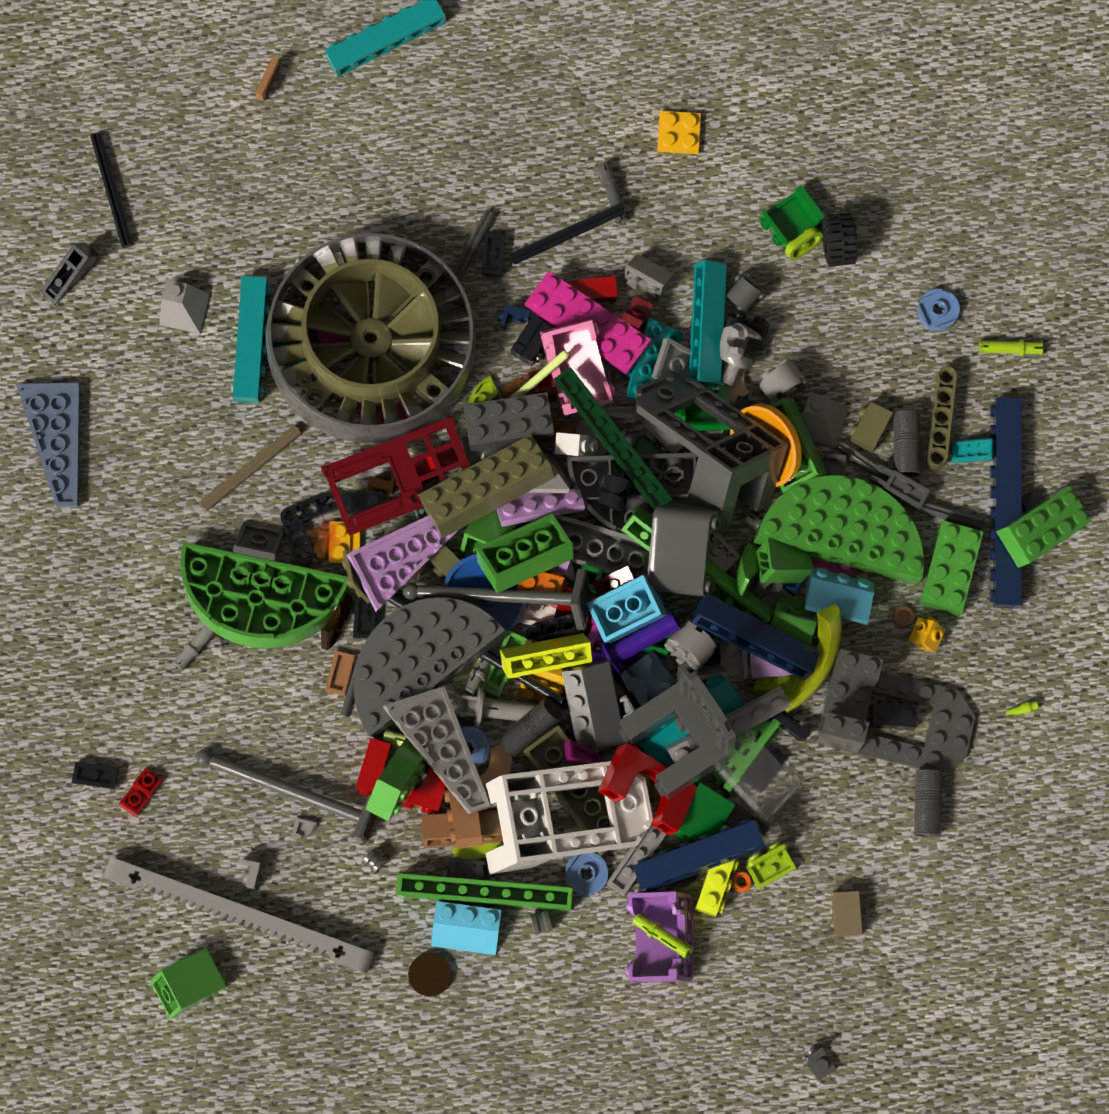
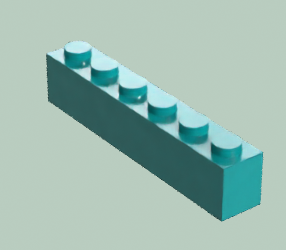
(385, 36)
(707, 322)
(250, 339)

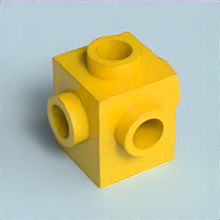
(927, 634)

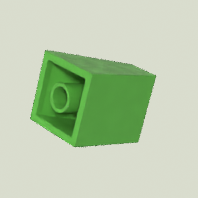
(483, 531)
(793, 619)
(188, 983)

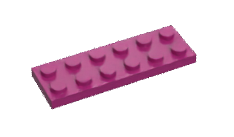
(565, 305)

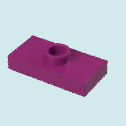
(580, 755)

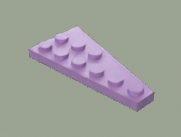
(395, 558)

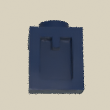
(517, 315)

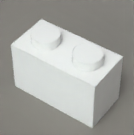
(575, 444)

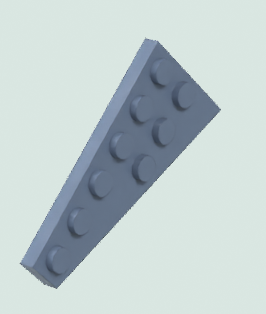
(55, 425)

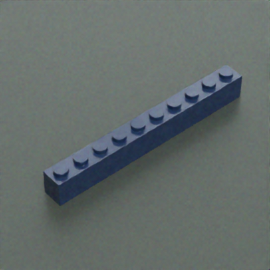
(1006, 499)

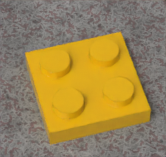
(679, 132)

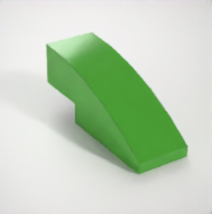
(746, 569)
(495, 678)

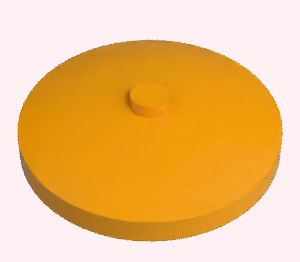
(780, 426)

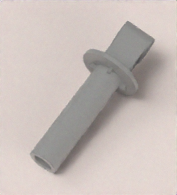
(478, 707)

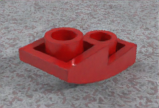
(141, 792)

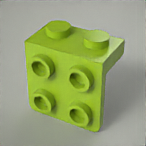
(770, 866)

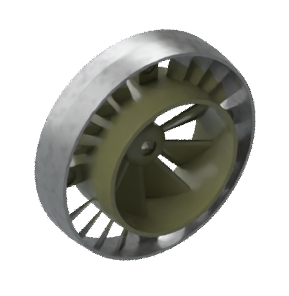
(408, 339)

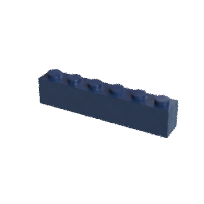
(755, 636)
(699, 856)

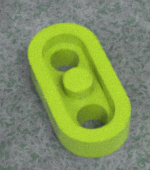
(803, 244)

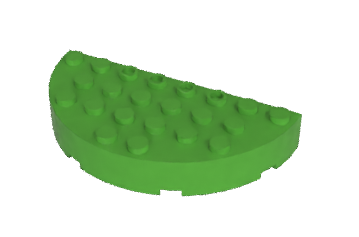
(848, 526)
(258, 598)

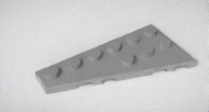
(436, 734)

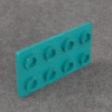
(643, 369)

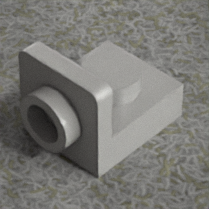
(251, 876)

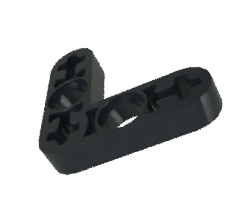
(297, 524)

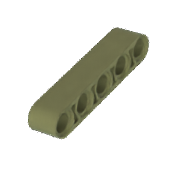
(945, 409)

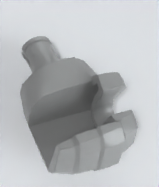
(732, 348)

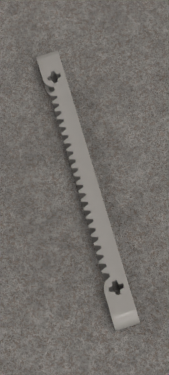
(122, 872)

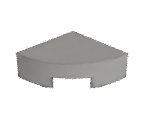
(303, 828)

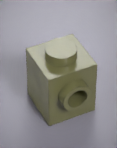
(443, 562)

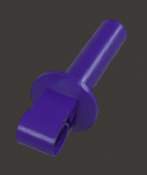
(637, 642)

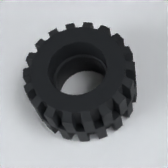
(839, 239)

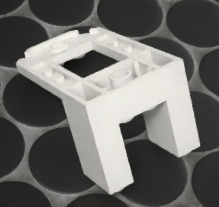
(528, 822)

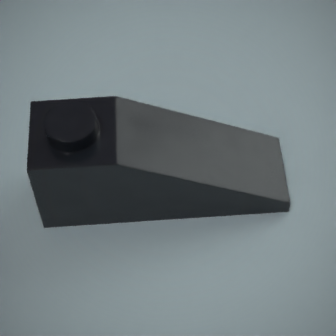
(70, 271)

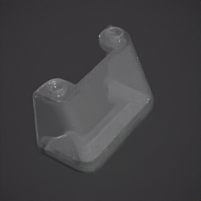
(759, 777)

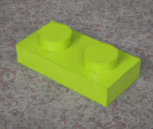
(766, 684)

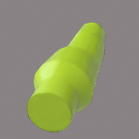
(1026, 707)

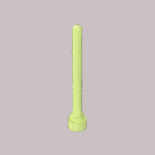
(541, 374)

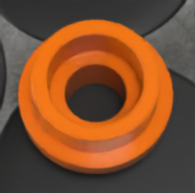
(741, 874)

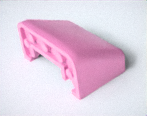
(583, 357)

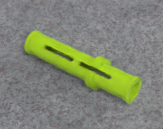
(1011, 347)
(655, 931)

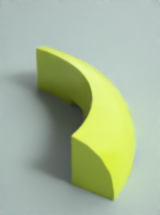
(829, 640)

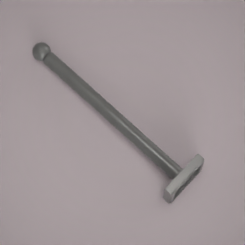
(577, 600)
(364, 818)

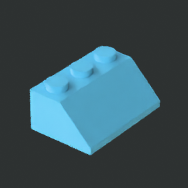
(850, 594)
(626, 609)
(466, 928)

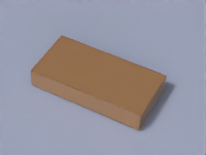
(268, 79)
(340, 673)

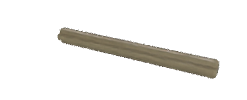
(250, 468)

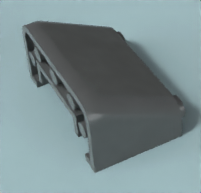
(681, 549)

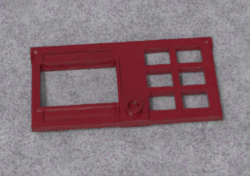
(403, 469)

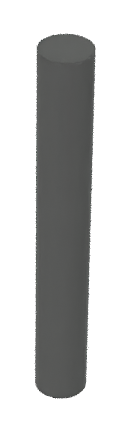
(349, 695)

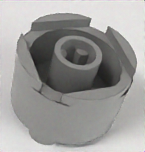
(783, 382)
(691, 646)

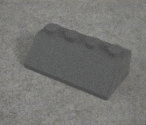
(593, 705)

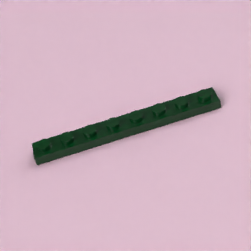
(612, 439)

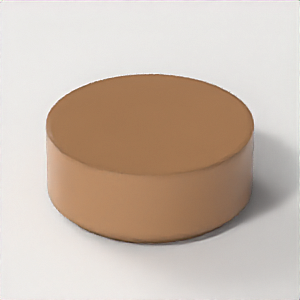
(903, 616)

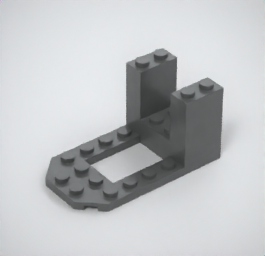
(729, 469)
(847, 704)
(695, 714)

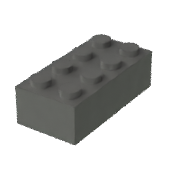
(507, 421)

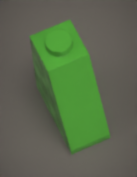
(782, 563)

